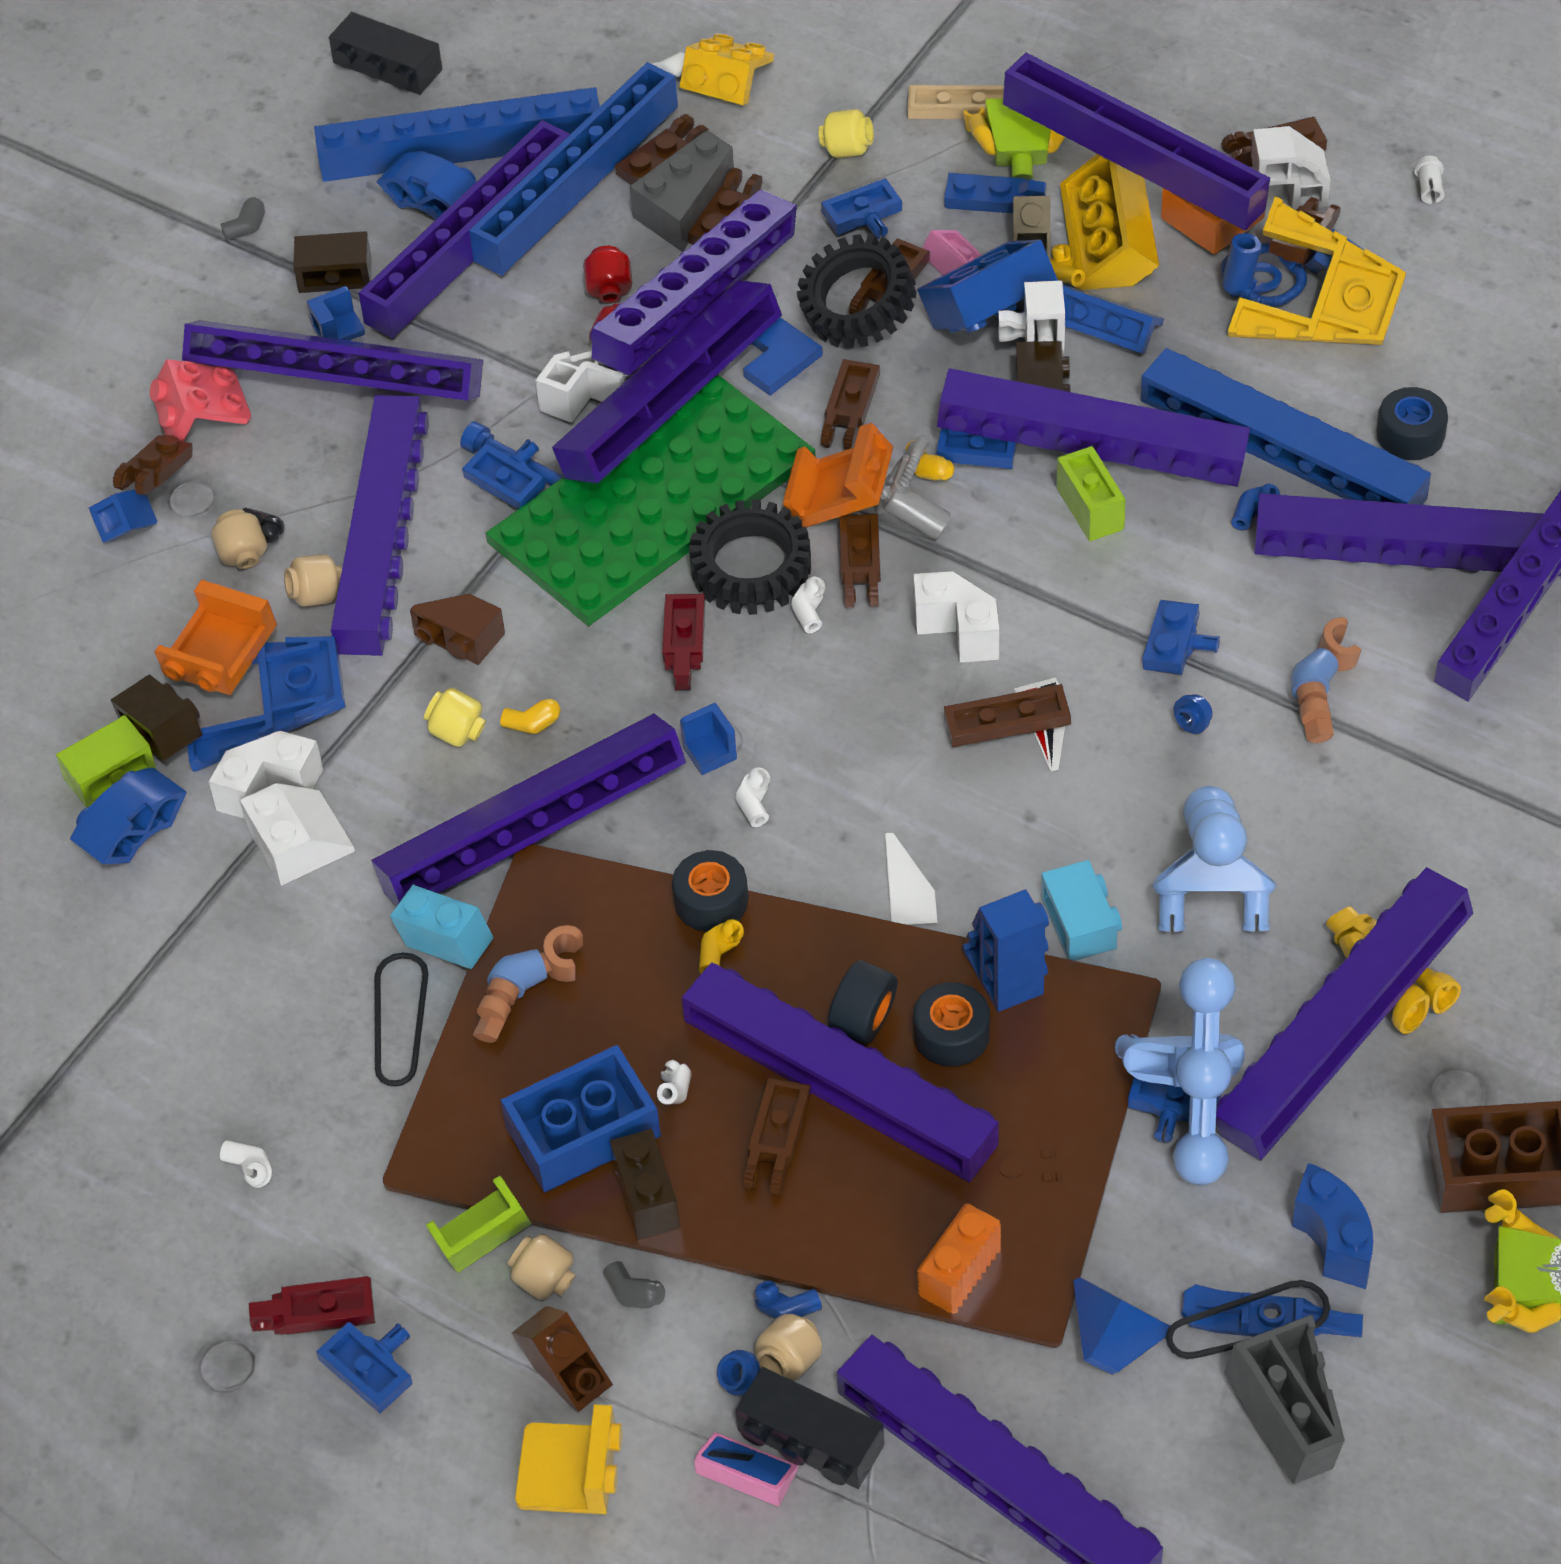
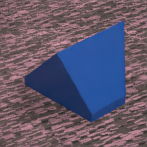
(1113, 1329)

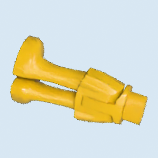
(1434, 988)

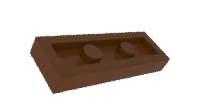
(1007, 715)

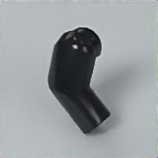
(270, 524)

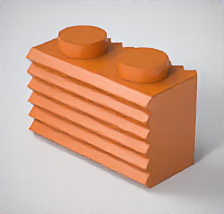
(959, 1258)

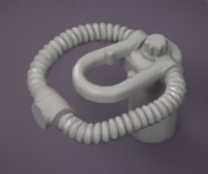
(906, 504)

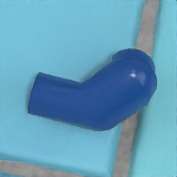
(1248, 505)
(775, 1304)

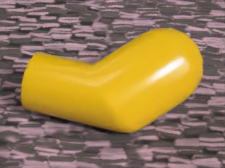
(1064, 266)
(933, 467)
(533, 719)
(718, 942)

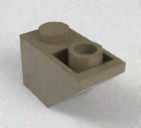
(1032, 220)

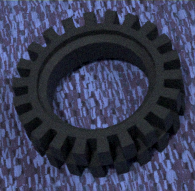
(871, 321)
(742, 523)

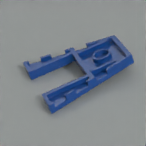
(297, 686)

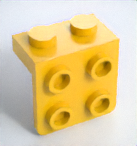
(723, 67)
(569, 1465)

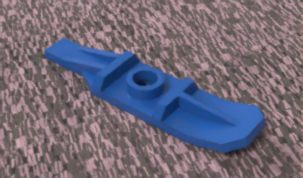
(1250, 1317)

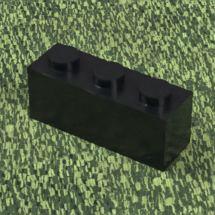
(385, 53)
(809, 1428)

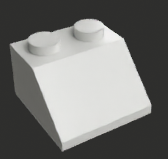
(294, 830)

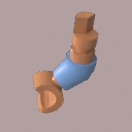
(1312, 678)
(521, 971)

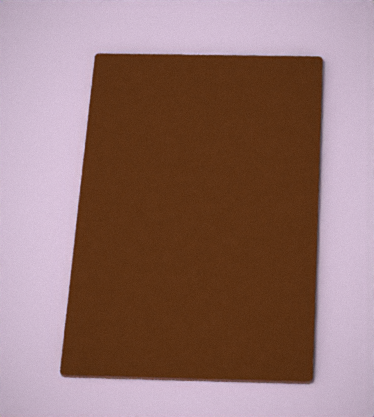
(853, 1201)

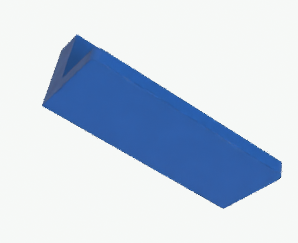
(1108, 319)

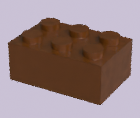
(1495, 1150)

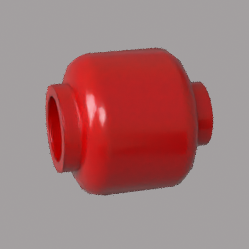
(607, 273)

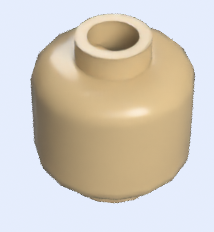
(239, 539)
(312, 580)
(542, 1267)
(789, 1346)

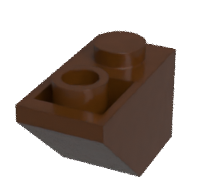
(459, 625)
(562, 1357)

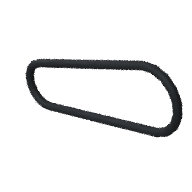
(377, 1008)
(1227, 1347)

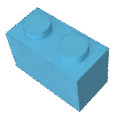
(1080, 910)
(442, 926)

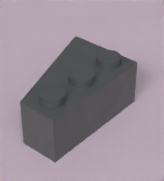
(681, 188)
(1288, 1397)

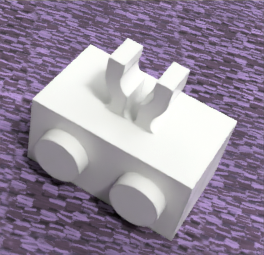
(1042, 315)

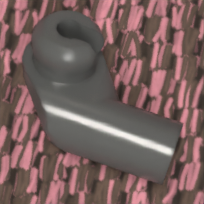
(247, 221)
(633, 1291)

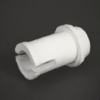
(1429, 173)

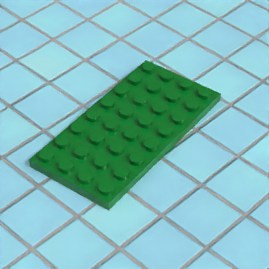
(613, 537)

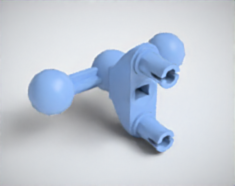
(1213, 862)
(1195, 1063)

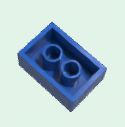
(985, 285)
(572, 1115)

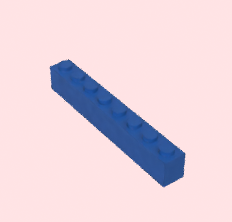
(451, 133)
(573, 169)
(1284, 434)

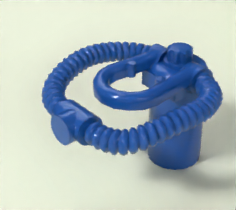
(1242, 263)

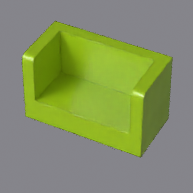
(1091, 493)
(103, 759)
(480, 1227)

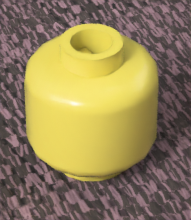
(846, 133)
(454, 717)

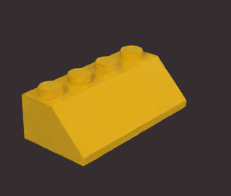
(1109, 224)

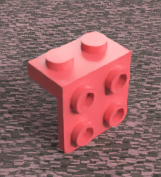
(196, 391)

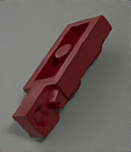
(683, 636)
(315, 1307)

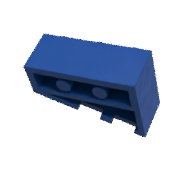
(1009, 949)

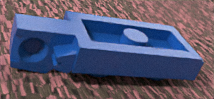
(988, 192)

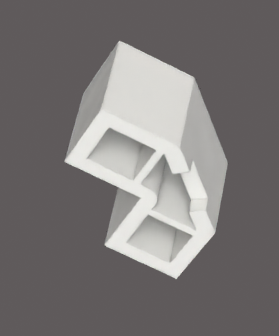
(1292, 161)
(572, 380)
(953, 604)
(261, 763)

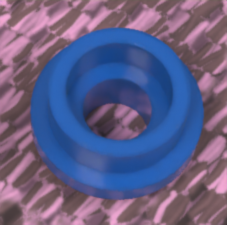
(1193, 713)
(729, 1371)

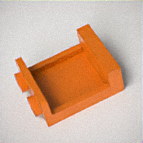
(841, 481)
(218, 639)

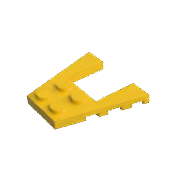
(1354, 298)

